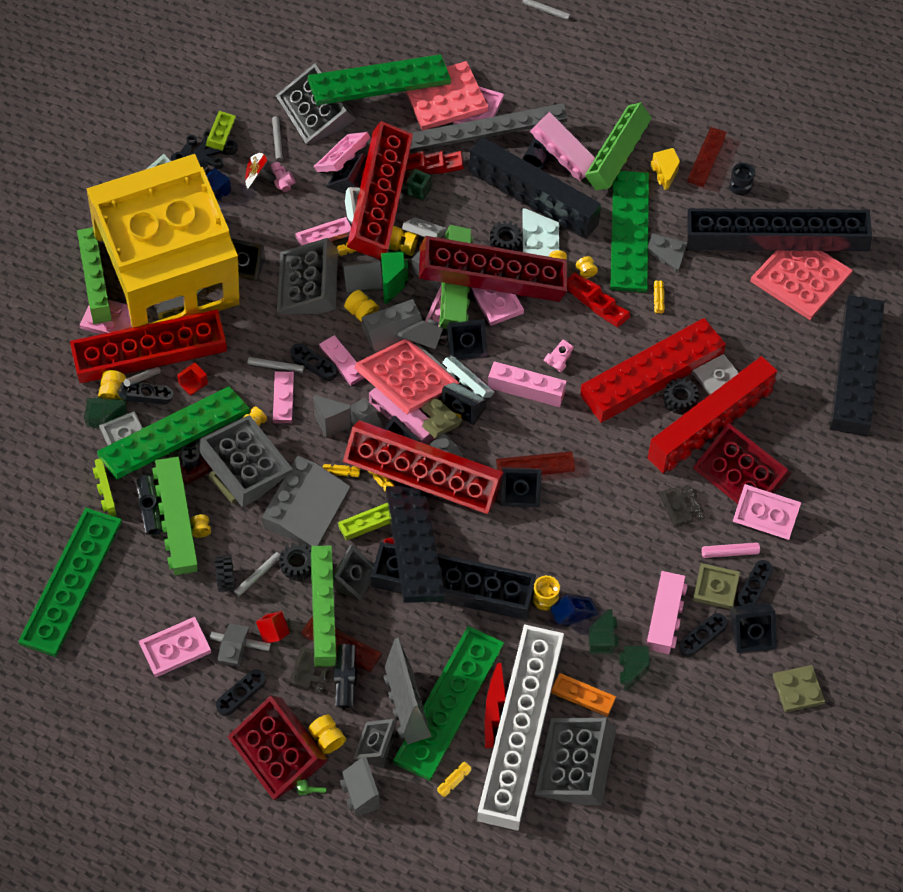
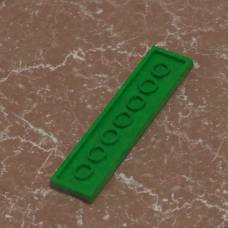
(378, 79)
(629, 232)
(172, 432)
(70, 582)
(450, 701)

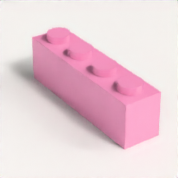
(563, 146)
(527, 384)
(413, 420)
(665, 612)

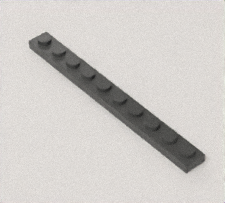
(484, 127)

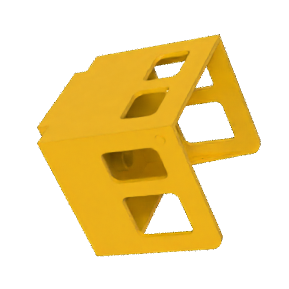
(165, 237)

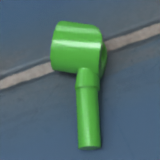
(303, 789)

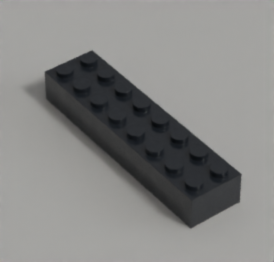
(534, 187)
(857, 365)
(466, 583)

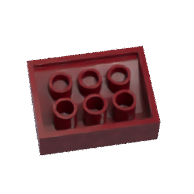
(738, 461)
(277, 747)

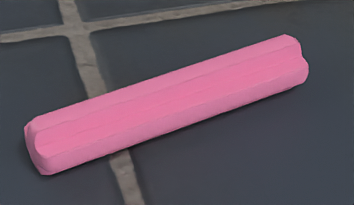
(730, 550)

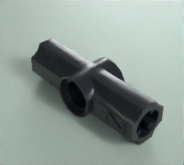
(148, 495)
(345, 676)

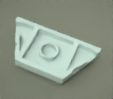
(539, 233)

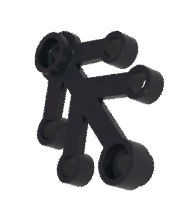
(203, 153)

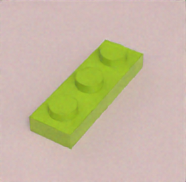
(220, 130)
(103, 488)
(365, 522)

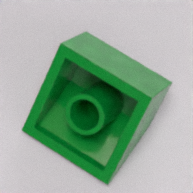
(393, 274)

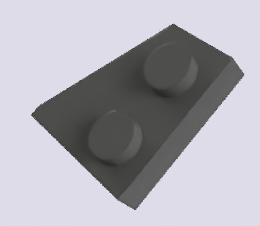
(667, 250)

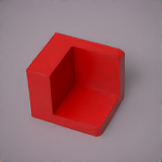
(192, 379)
(273, 627)

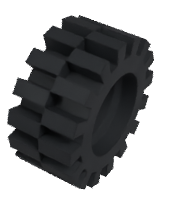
(508, 229)
(680, 386)
(288, 554)
(224, 573)

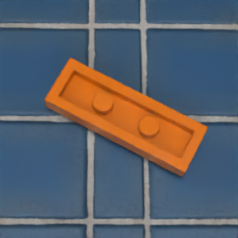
(583, 694)

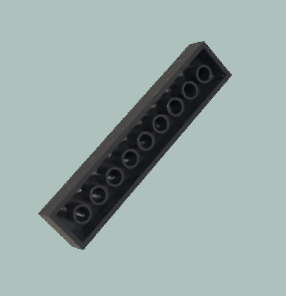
(779, 229)

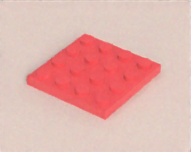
(448, 102)
(801, 279)
(405, 375)

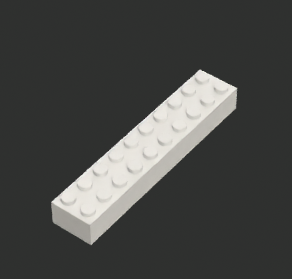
(520, 728)

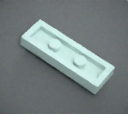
(467, 377)

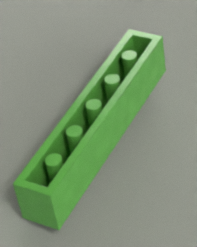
(618, 146)
(94, 276)
(454, 297)
(176, 516)
(323, 606)

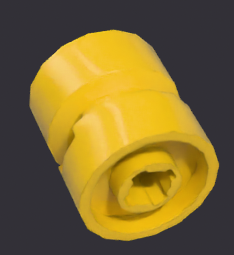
(397, 239)
(359, 305)
(110, 384)
(545, 592)
(327, 734)

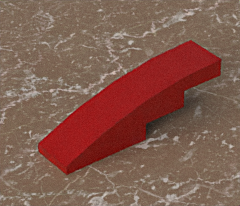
(435, 162)
(596, 300)
(494, 702)

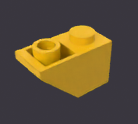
(666, 166)

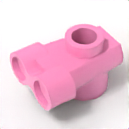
(283, 179)
(559, 359)

